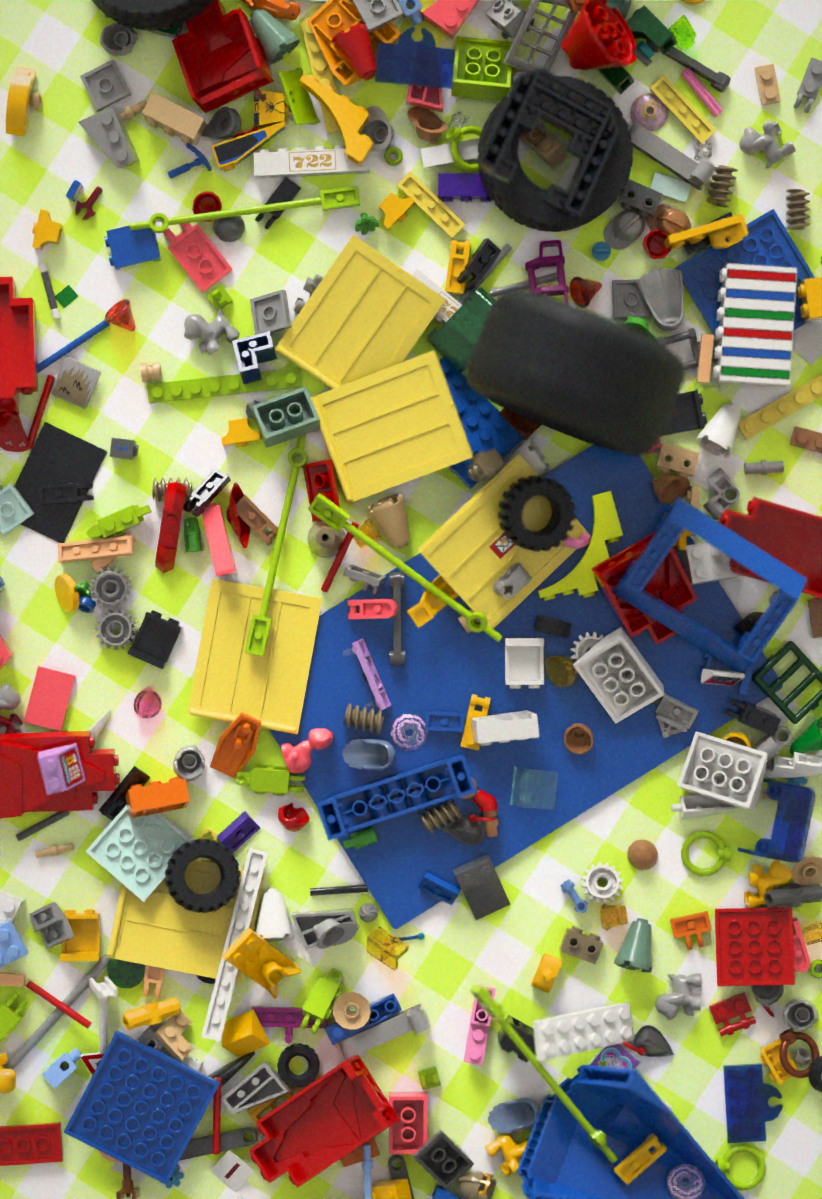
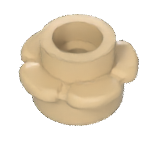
(35, 101)

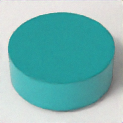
(645, 49)

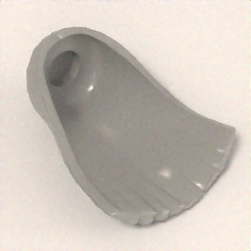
(664, 296)

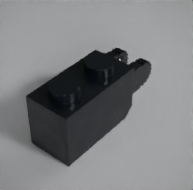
(754, 716)

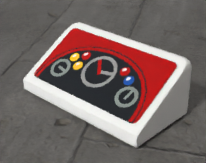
(721, 677)

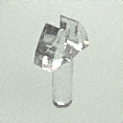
(699, 386)

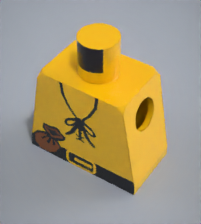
(269, 108)

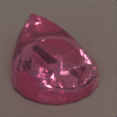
(147, 703)

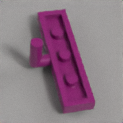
(283, 1017)

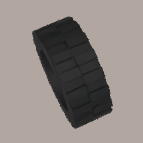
(305, 1078)

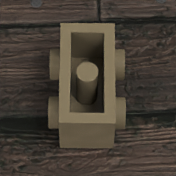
(484, 465)

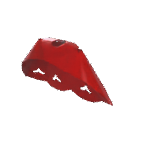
(13, 430)
(239, 526)

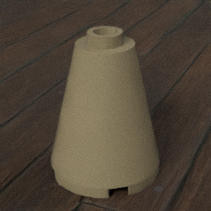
(318, 546)

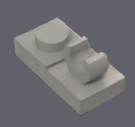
(359, 574)

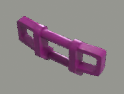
(548, 261)

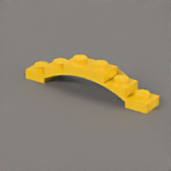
(430, 604)

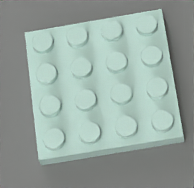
(137, 850)

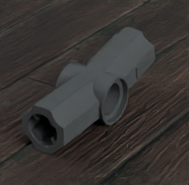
(793, 895)

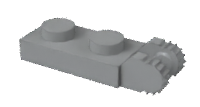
(810, 84)

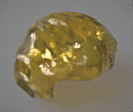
(560, 670)

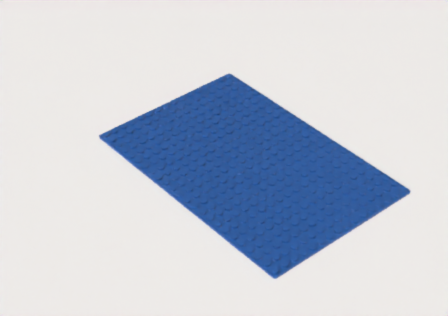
(450, 665)

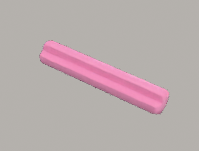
(701, 92)

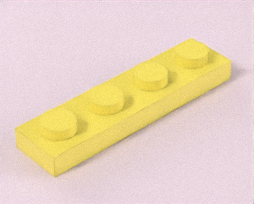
(682, 109)
(431, 205)

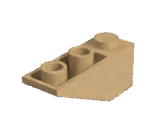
(544, 146)

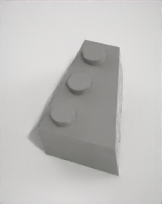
(111, 136)
(308, 919)
(257, 1088)

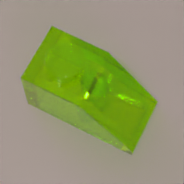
(683, 33)

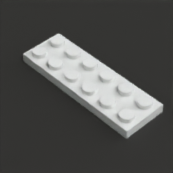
(582, 1031)

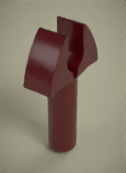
(89, 203)
(14, 718)

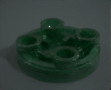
(125, 973)

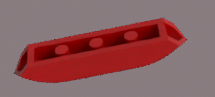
(170, 527)

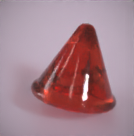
(583, 291)
(121, 315)

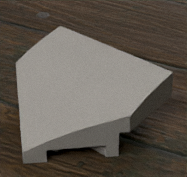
(674, 715)

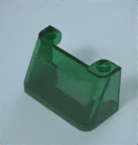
(460, 332)

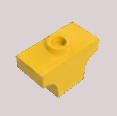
(395, 210)
(46, 231)
(240, 433)

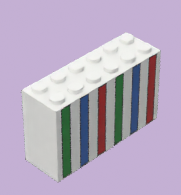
(755, 325)

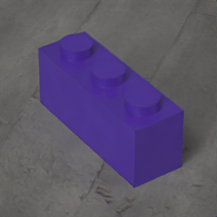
(462, 186)

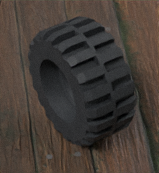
(560, 519)
(176, 875)

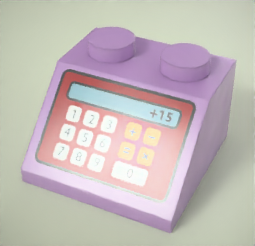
(61, 768)

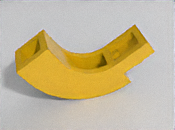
(18, 101)

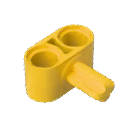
(546, 973)

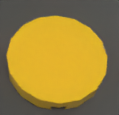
(65, 592)

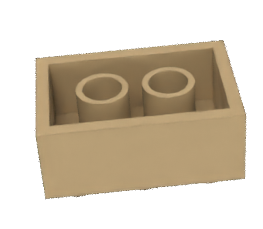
(174, 119)

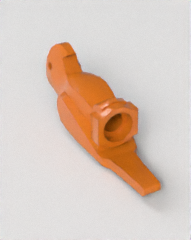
(276, 8)

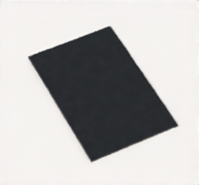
(57, 460)

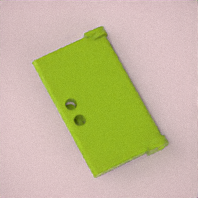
(298, 97)

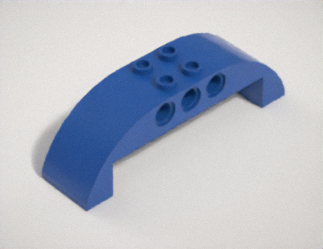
(395, 796)

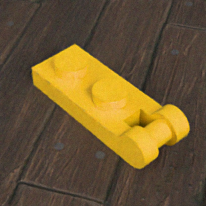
(456, 266)
(467, 738)
(640, 1159)

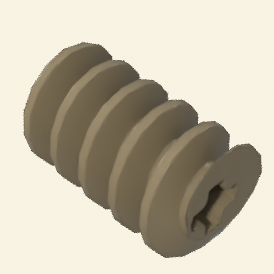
(721, 185)
(798, 209)
(159, 489)
(363, 718)
(440, 815)

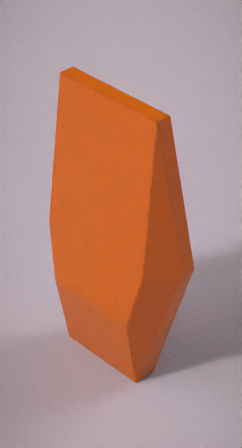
(236, 745)

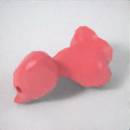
(299, 757)

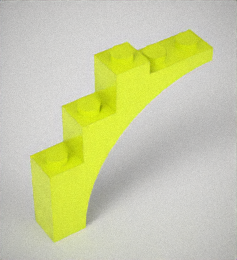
(605, 527)

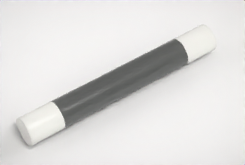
(49, 290)

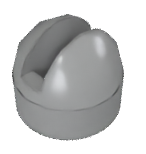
(801, 1057)

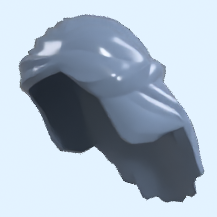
(369, 754)
(514, 1115)

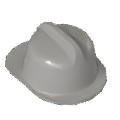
(378, 129)
(624, 229)
(333, 933)

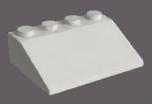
(619, 676)
(724, 771)

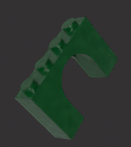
(643, 26)

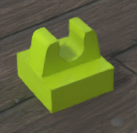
(219, 298)
(429, 1078)

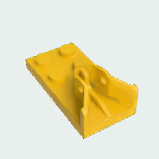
(730, 228)
(260, 961)

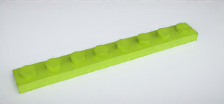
(222, 386)

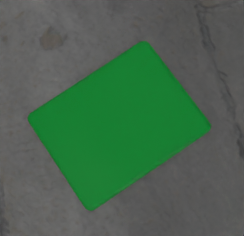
(66, 296)

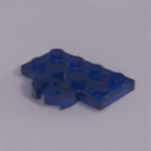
(415, 62)
(748, 1103)

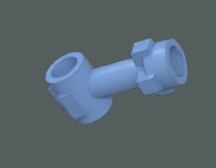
(580, 905)

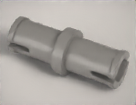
(764, 467)

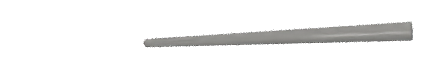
(57, 1014)

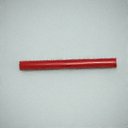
(40, 410)
(338, 559)
(58, 1004)
(216, 1119)

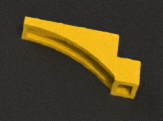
(347, 116)

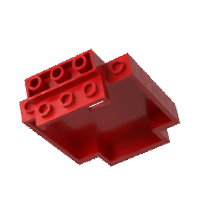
(17, 348)

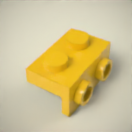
(770, 1057)

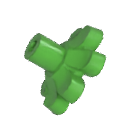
(366, 223)
(82, 589)

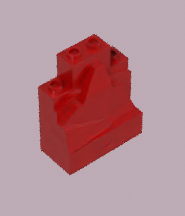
(221, 57)
(667, 583)

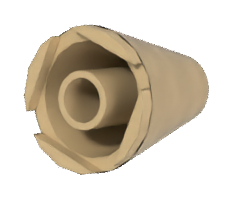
(392, 519)

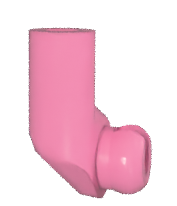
(584, 540)

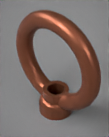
(789, 1037)

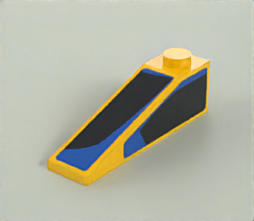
(238, 149)

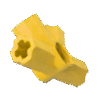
(150, 1013)

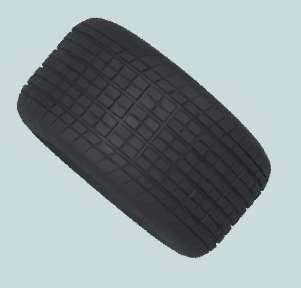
(575, 372)

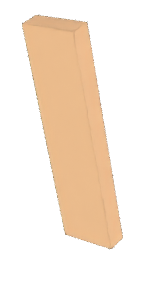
(95, 549)

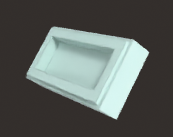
(671, 187)

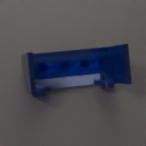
(790, 822)

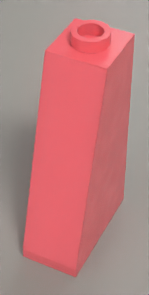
(218, 540)

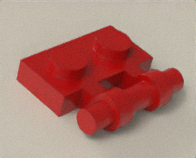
(731, 1008)

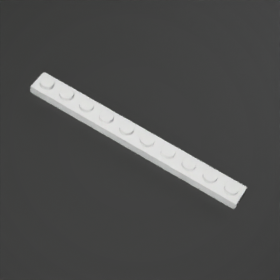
(239, 924)

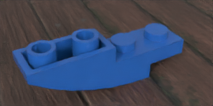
(380, 1010)

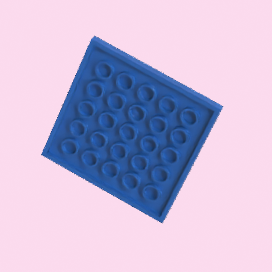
(764, 245)
(141, 1107)

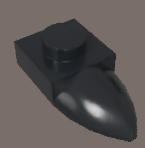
(748, 623)

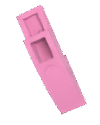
(477, 1032)

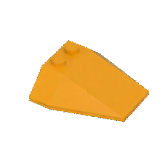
(339, 16)

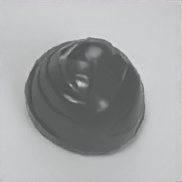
(229, 228)

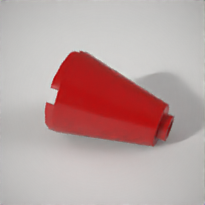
(357, 50)

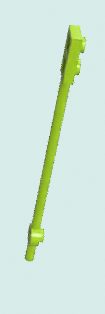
(329, 200)
(337, 519)
(261, 625)
(495, 1011)

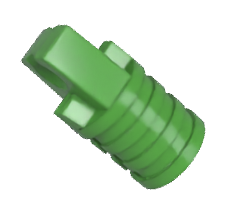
(192, 535)
(361, 838)

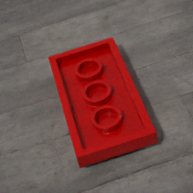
(31, 1144)

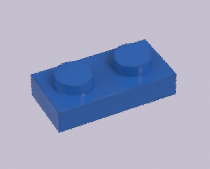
(444, 721)
(439, 888)

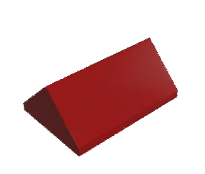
(321, 479)

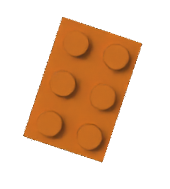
(157, 797)

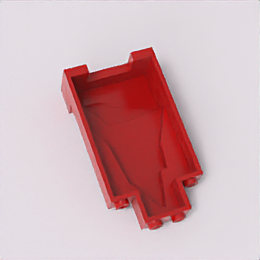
(784, 534)
(22, 780)
(322, 1124)

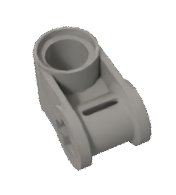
(513, 581)

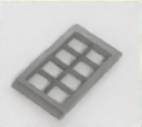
(526, 65)

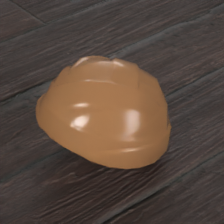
(578, 738)
(642, 854)

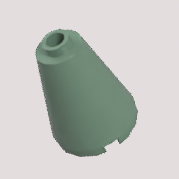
(272, 36)
(636, 947)

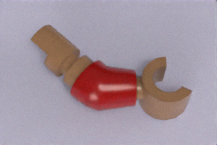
(488, 806)

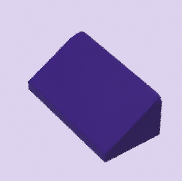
(238, 832)

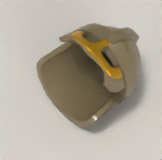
(477, 1185)

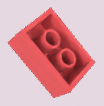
(411, 1131)

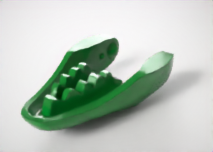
(809, 740)

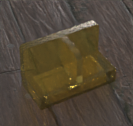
(386, 947)

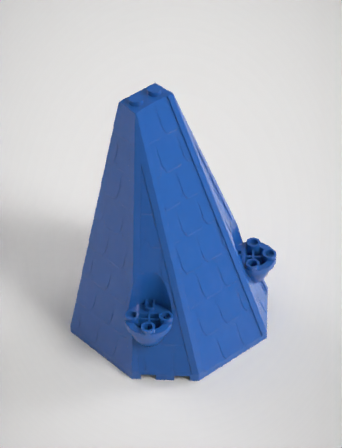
(621, 1104)

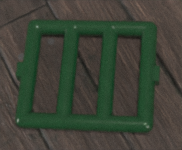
(770, 690)

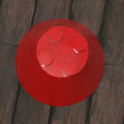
(599, 38)

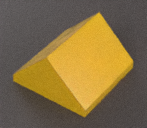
(244, 1034)

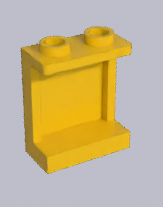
(86, 939)

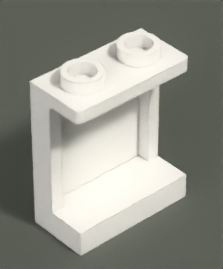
(524, 662)

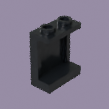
(686, 414)
(155, 639)

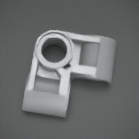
(721, 483)
(772, 744)

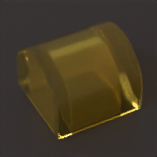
(812, 932)

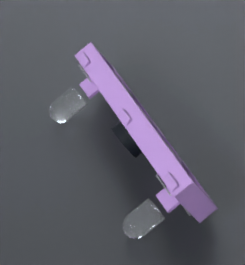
(370, 675)

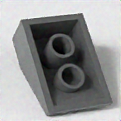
(481, 886)
(443, 1159)

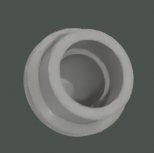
(368, 912)

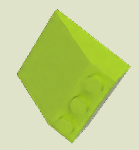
(481, 69)

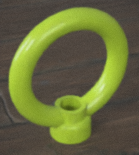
(455, 137)
(724, 853)
(724, 1166)

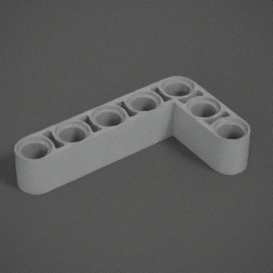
(671, 158)
(386, 1030)

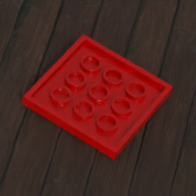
(754, 946)

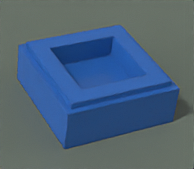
(74, 190)

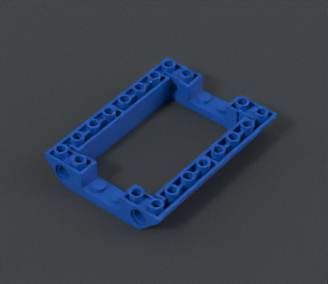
(685, 516)

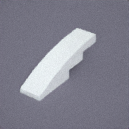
(441, 154)
(798, 766)

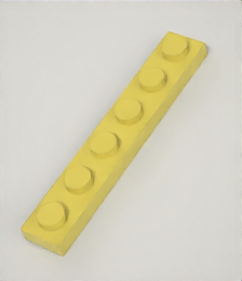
(320, 70)
(781, 408)

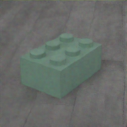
(286, 417)

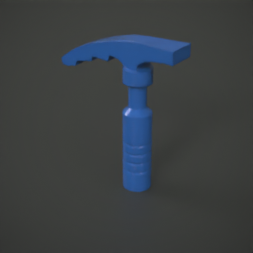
(197, 162)

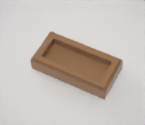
(815, 614)

